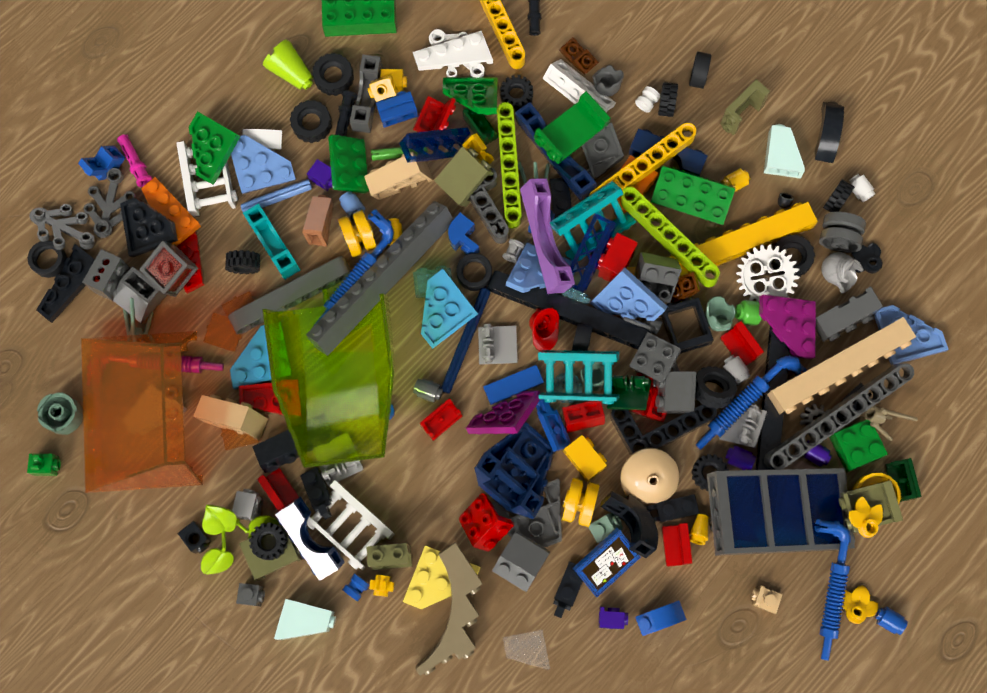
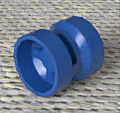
(356, 587)

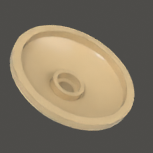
(642, 467)

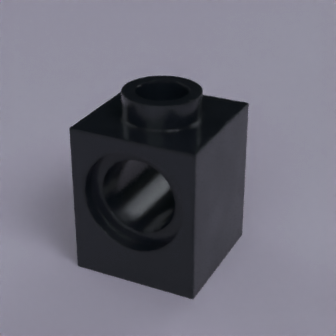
(189, 531)

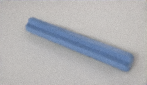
(278, 195)

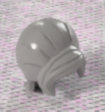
(840, 270)

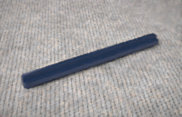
(465, 341)

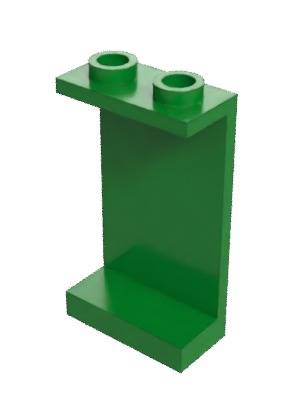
(572, 128)

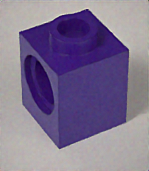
(320, 175)

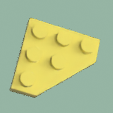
(430, 580)

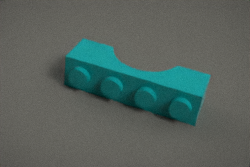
(271, 241)

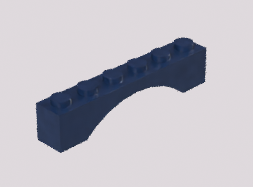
(570, 171)

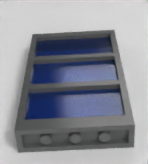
(775, 510)

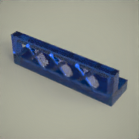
(433, 140)
(597, 252)

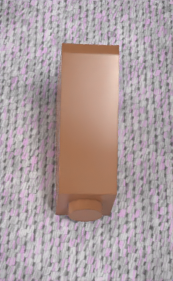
(318, 220)

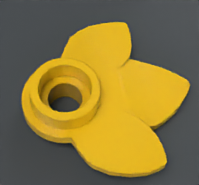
(866, 517)
(859, 601)

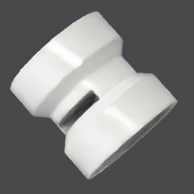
(648, 98)

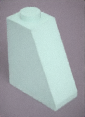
(782, 153)
(303, 620)

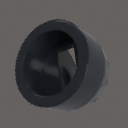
(785, 200)

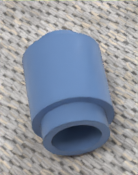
(351, 204)

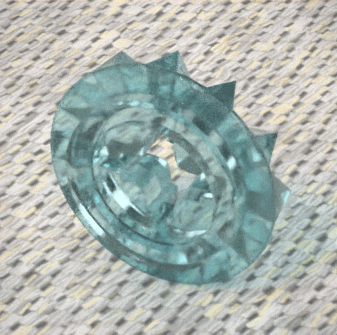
(577, 295)
(577, 386)

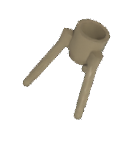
(879, 416)

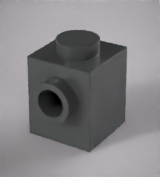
(250, 594)

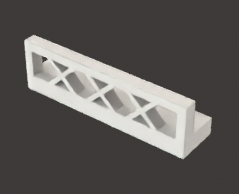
(573, 84)

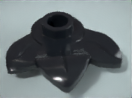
(869, 254)

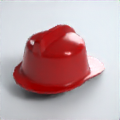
(544, 328)

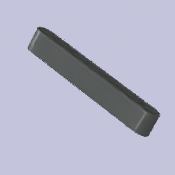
(290, 294)

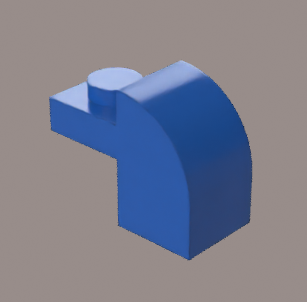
(105, 159)
(459, 232)
(660, 618)

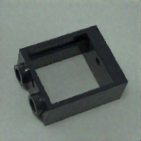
(691, 344)

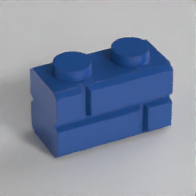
(397, 109)

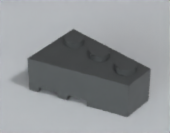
(848, 315)

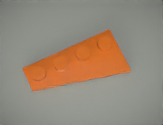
(166, 204)

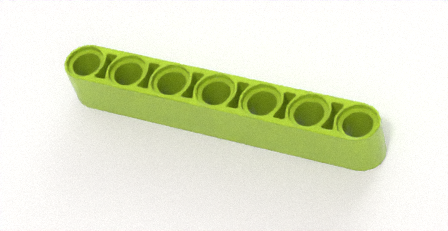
(509, 156)
(673, 244)

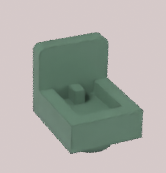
(604, 526)

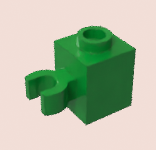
(43, 464)

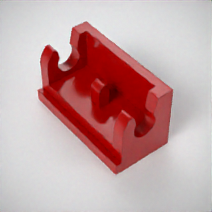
(583, 416)
(441, 419)

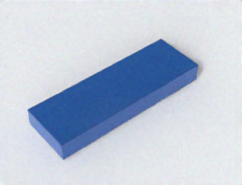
(513, 384)

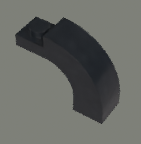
(829, 132)
(637, 518)

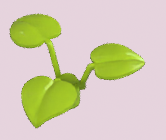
(222, 520)

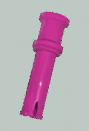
(136, 166)

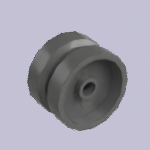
(842, 232)

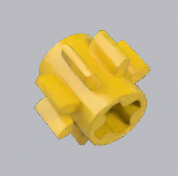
(381, 585)

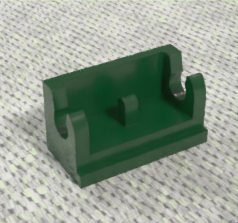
(480, 125)
(905, 476)

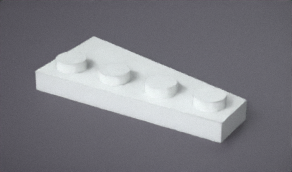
(462, 50)

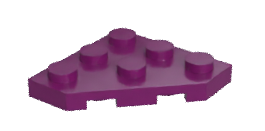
(791, 322)
(505, 416)

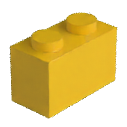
(585, 458)

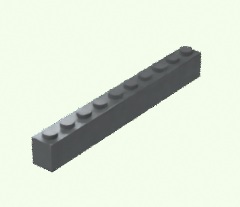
(380, 278)

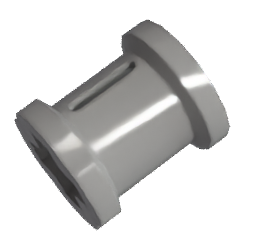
(513, 250)

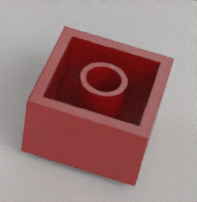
(617, 257)

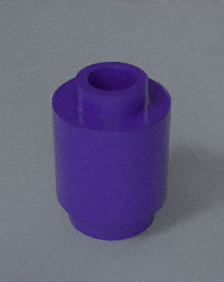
(818, 455)
(740, 458)

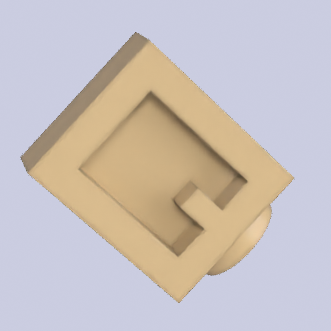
(766, 599)

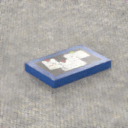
(606, 562)

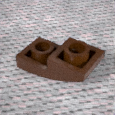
(577, 56)
(686, 287)

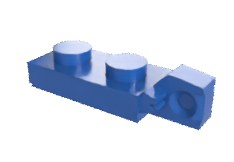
(552, 426)

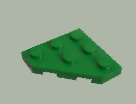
(474, 93)
(210, 146)

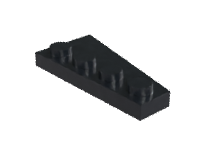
(67, 284)

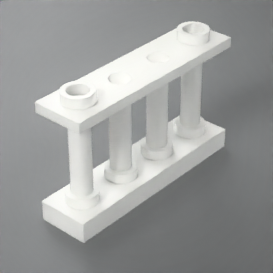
(192, 186)
(366, 520)

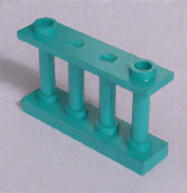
(586, 208)
(588, 358)

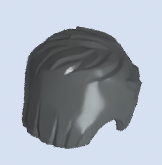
(608, 80)

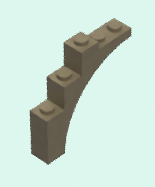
(462, 613)

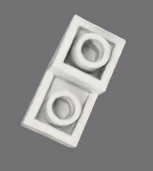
(269, 138)

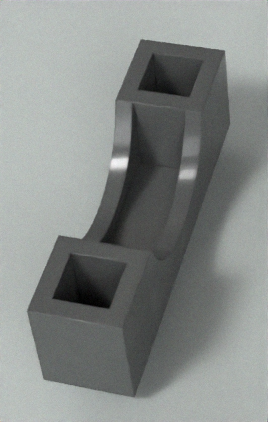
(364, 108)

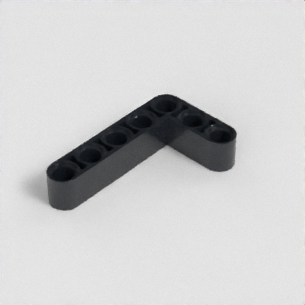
(662, 431)

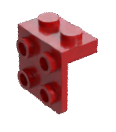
(434, 115)
(483, 524)

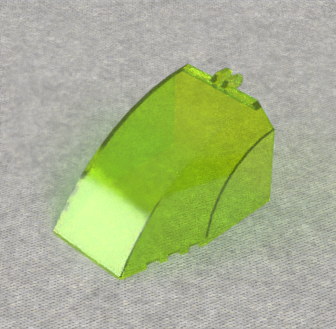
(336, 401)

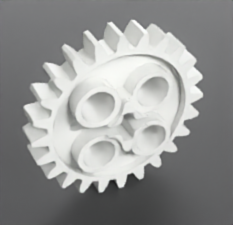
(764, 258)

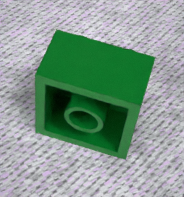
(858, 445)

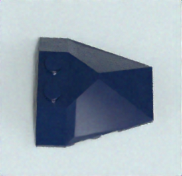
(516, 471)

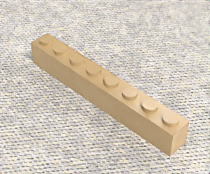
(842, 365)

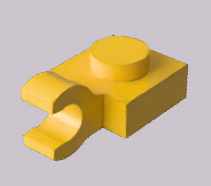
(477, 144)

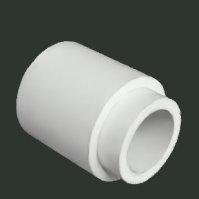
(863, 189)

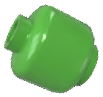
(748, 312)

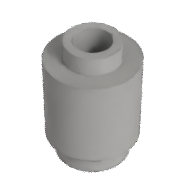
(737, 369)

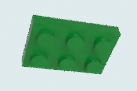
(348, 163)

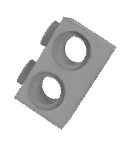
(247, 504)

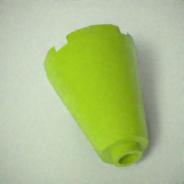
(288, 65)

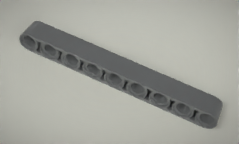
(830, 417)

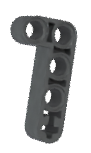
(490, 209)

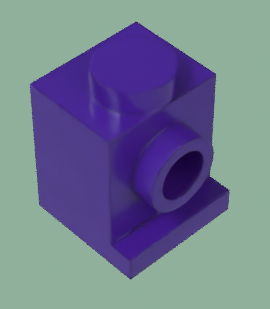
(612, 618)

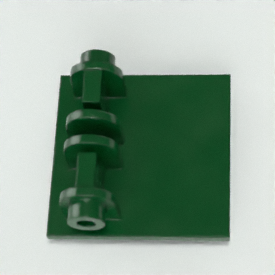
(632, 392)

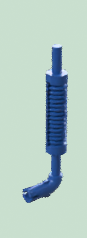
(366, 261)
(747, 398)
(836, 587)

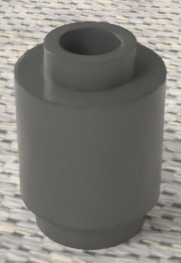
(428, 390)

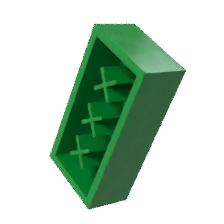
(358, 17)
(693, 194)

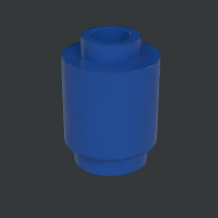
(891, 620)

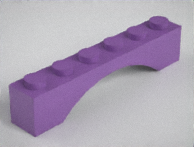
(554, 268)

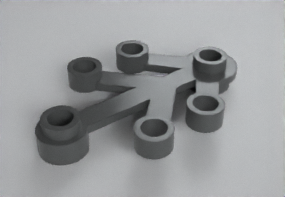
(107, 207)
(59, 225)

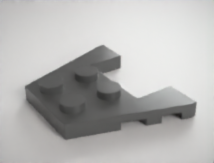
(603, 152)
(546, 526)

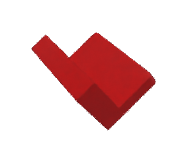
(742, 343)
(278, 488)
(677, 545)

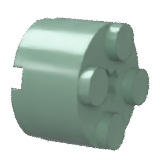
(49, 412)

